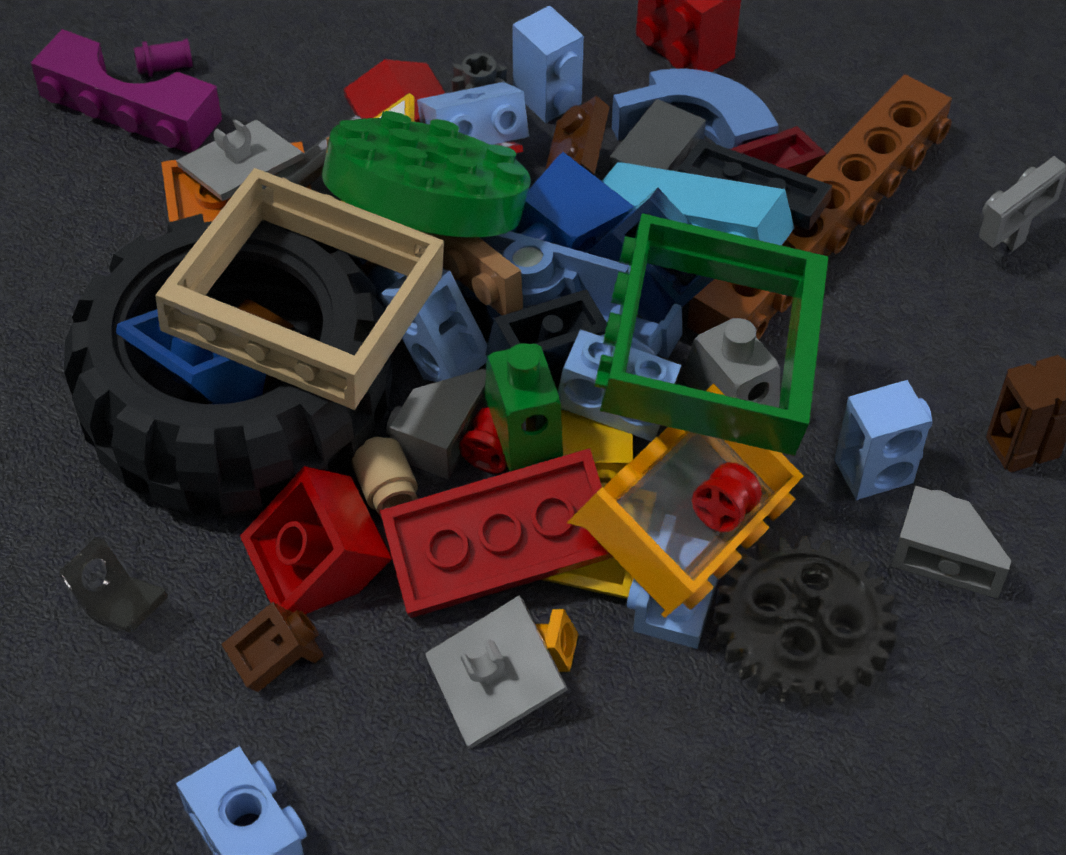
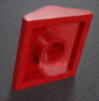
(388, 84)

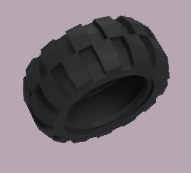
(221, 451)

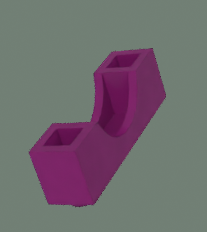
(170, 110)

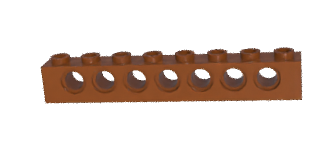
(861, 172)

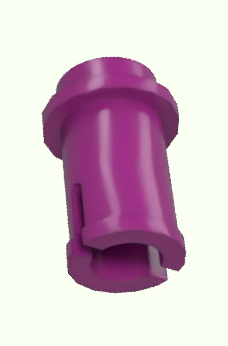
(162, 57)

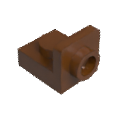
(271, 645)

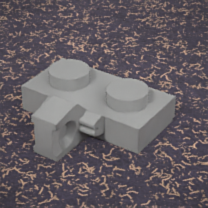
(1011, 212)

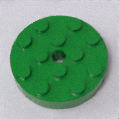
(426, 176)

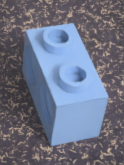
(444, 332)
(579, 375)
(882, 439)

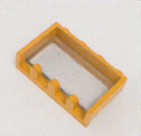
(650, 519)

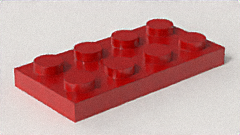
(493, 533)

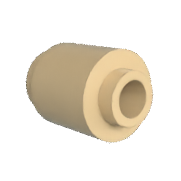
(384, 473)

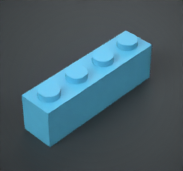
(710, 202)

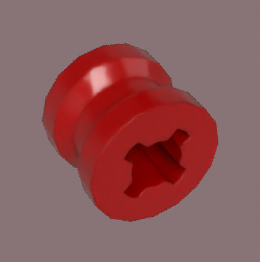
(483, 445)
(726, 497)

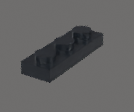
(805, 195)

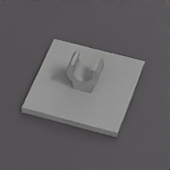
(232, 157)
(495, 672)

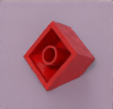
(315, 542)

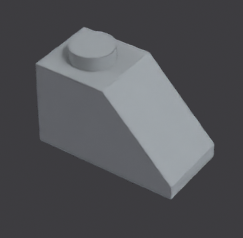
(436, 421)
(950, 544)

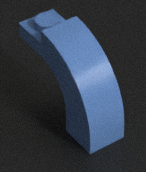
(730, 109)

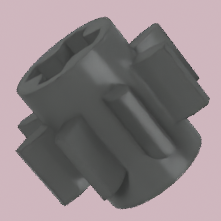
(477, 71)

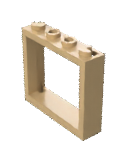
(273, 348)

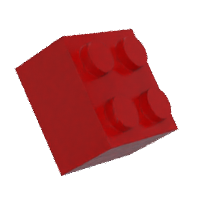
(690, 31)

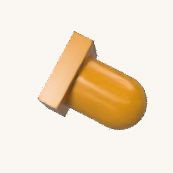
(560, 639)

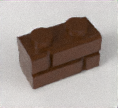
(1030, 414)

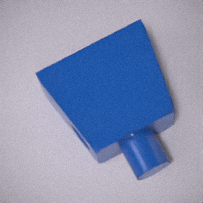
(571, 206)

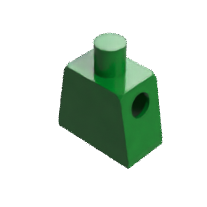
(520, 388)

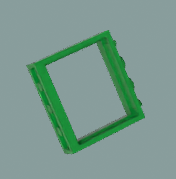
(734, 261)

